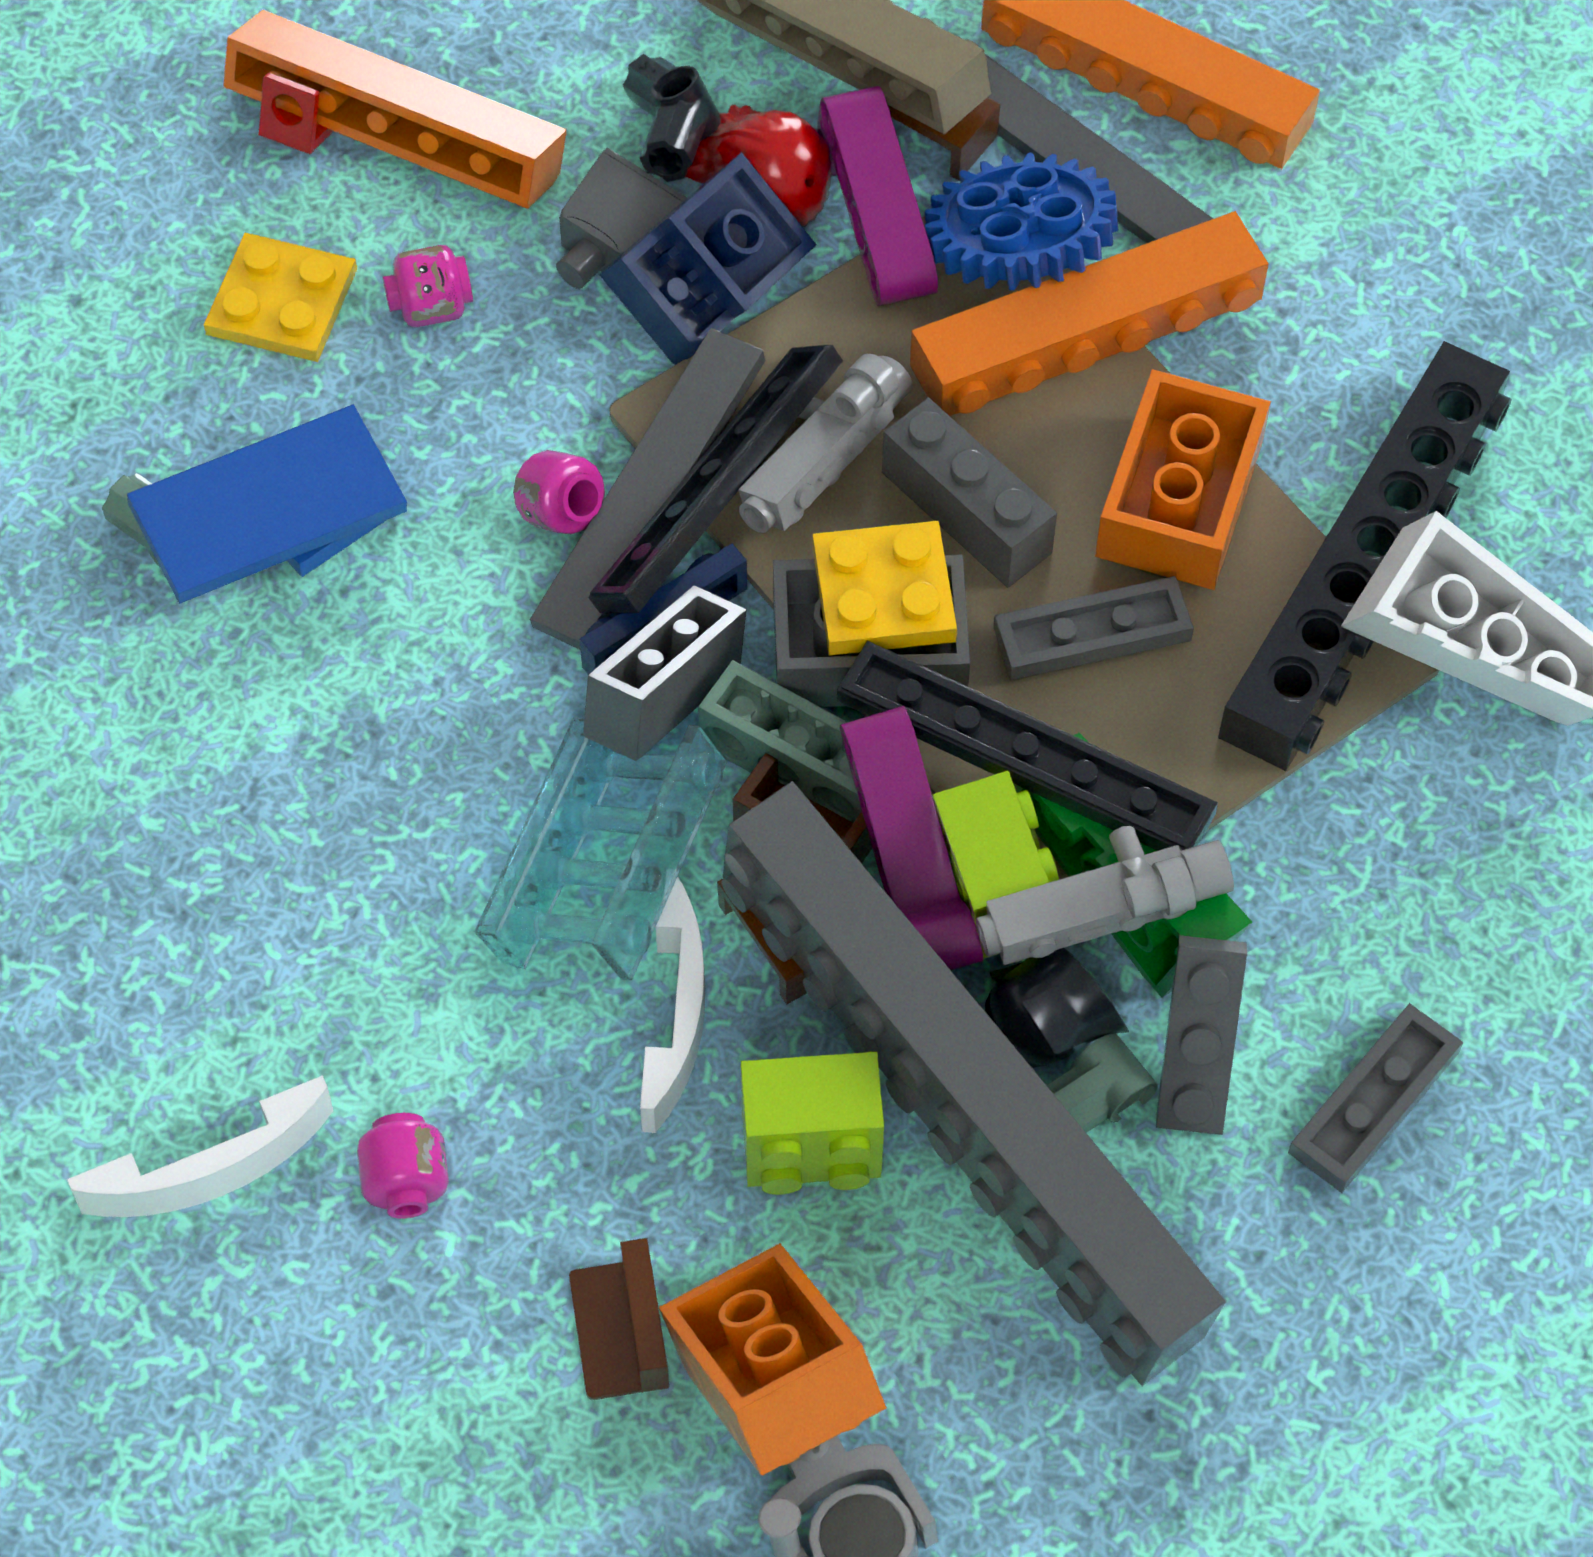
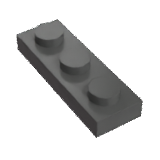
(1093, 628)
(1201, 1034)
(1375, 1098)

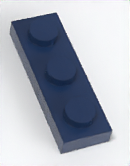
(717, 573)

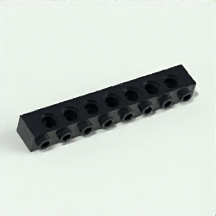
(1452, 387)

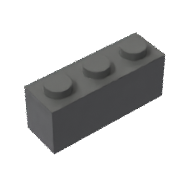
(968, 492)
(662, 672)

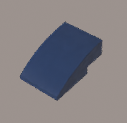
(708, 259)

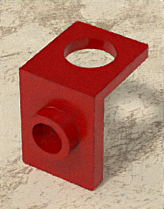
(287, 127)

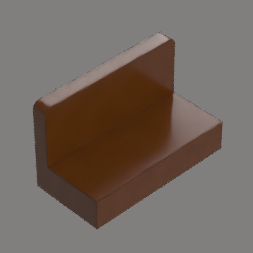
(620, 1325)

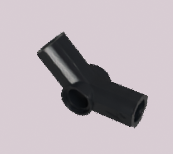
(681, 113)

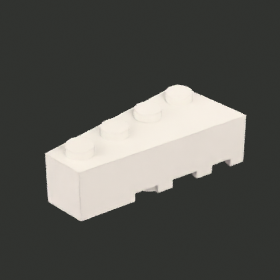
(1476, 620)

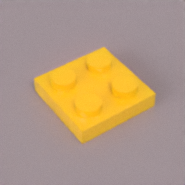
(280, 297)
(884, 587)

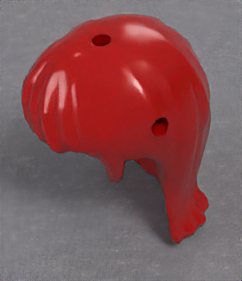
(781, 151)

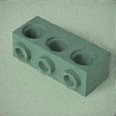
(755, 716)

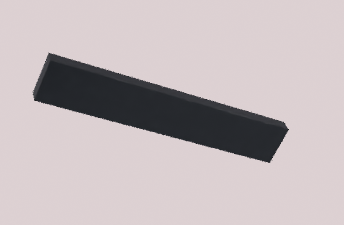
(714, 480)
(1032, 751)

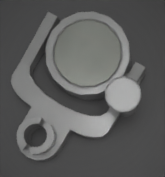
(854, 1518)

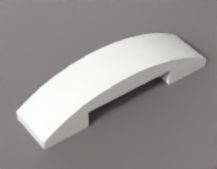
(669, 1069)
(121, 1191)

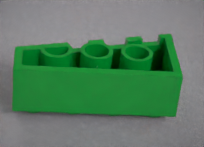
(1085, 846)

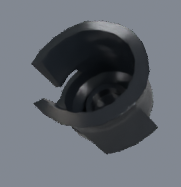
(1050, 1007)

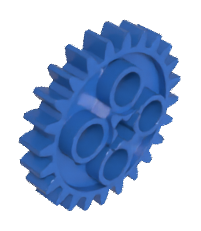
(1021, 221)

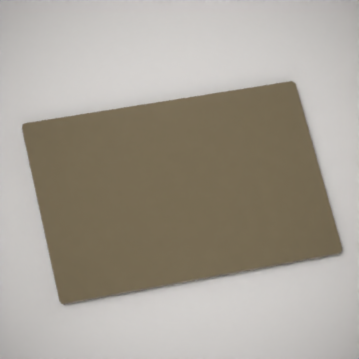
(1066, 446)

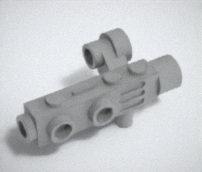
(824, 443)
(1105, 898)

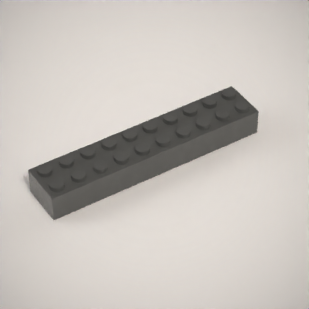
(968, 1087)

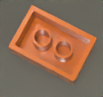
(1182, 479)
(772, 1359)

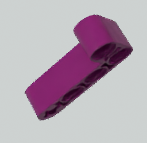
(878, 195)
(908, 833)

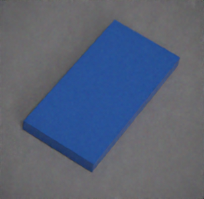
(266, 503)

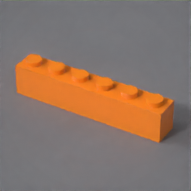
(1163, 70)
(400, 109)
(1089, 315)

